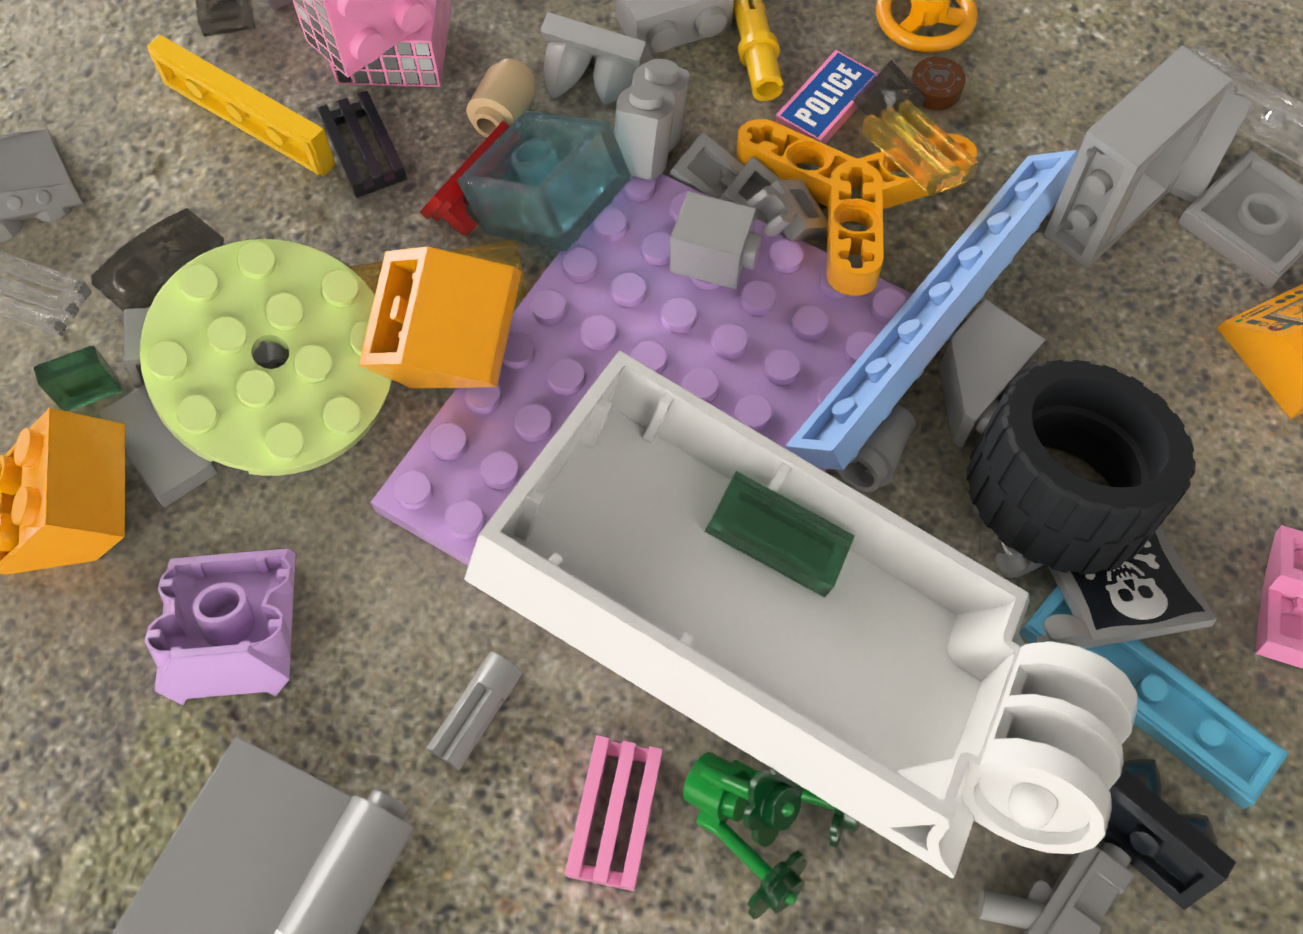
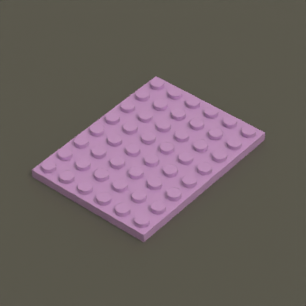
(749, 351)

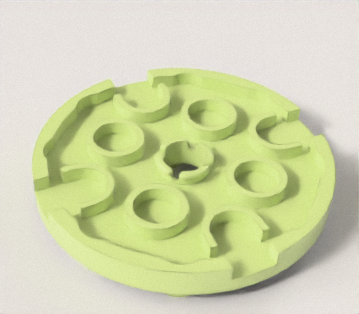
(226, 405)

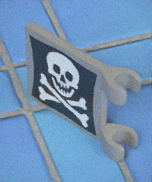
(1130, 603)

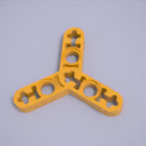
(831, 186)

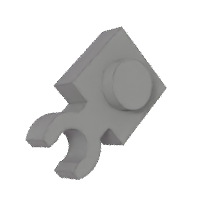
(790, 210)

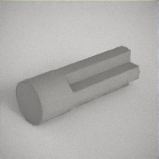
(474, 710)

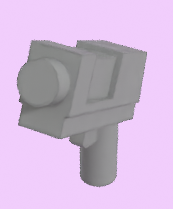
(1074, 901)

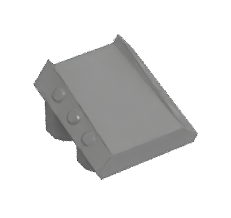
(33, 181)

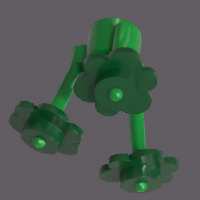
(766, 806)

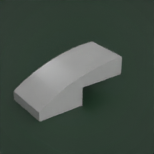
(1211, 147)
(720, 175)

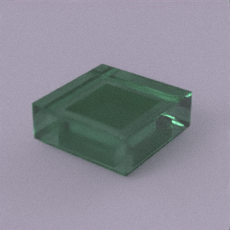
(77, 378)

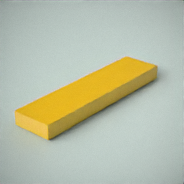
(242, 106)

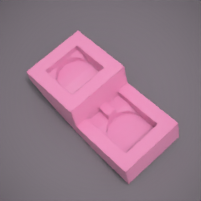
(1281, 602)

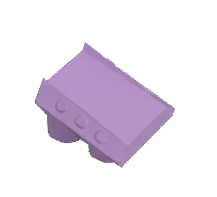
(224, 625)

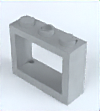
(1135, 155)

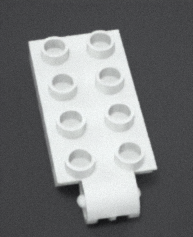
(883, 698)

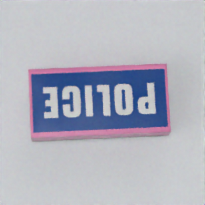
(826, 98)

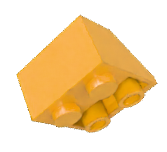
(440, 319)
(62, 492)

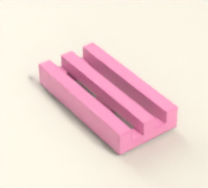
(627, 754)

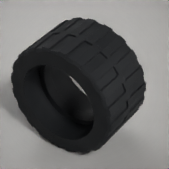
(1108, 424)

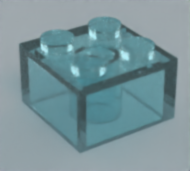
(546, 179)

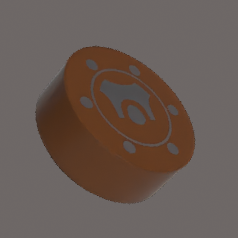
(939, 82)

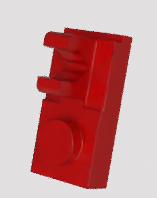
(450, 200)

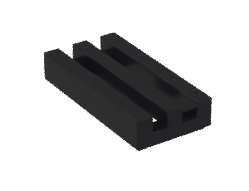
(348, 114)

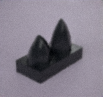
(1166, 847)

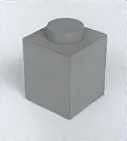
(714, 240)

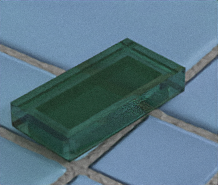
(780, 534)

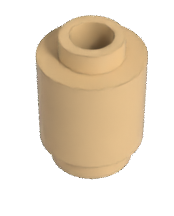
(501, 95)

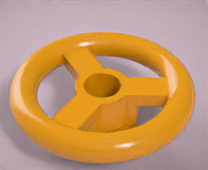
(928, 14)

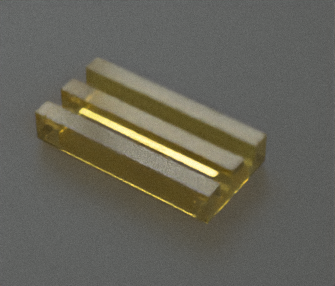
(926, 143)

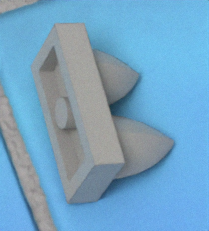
(578, 44)

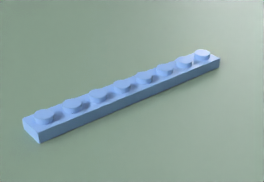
(931, 314)

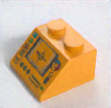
(1272, 346)

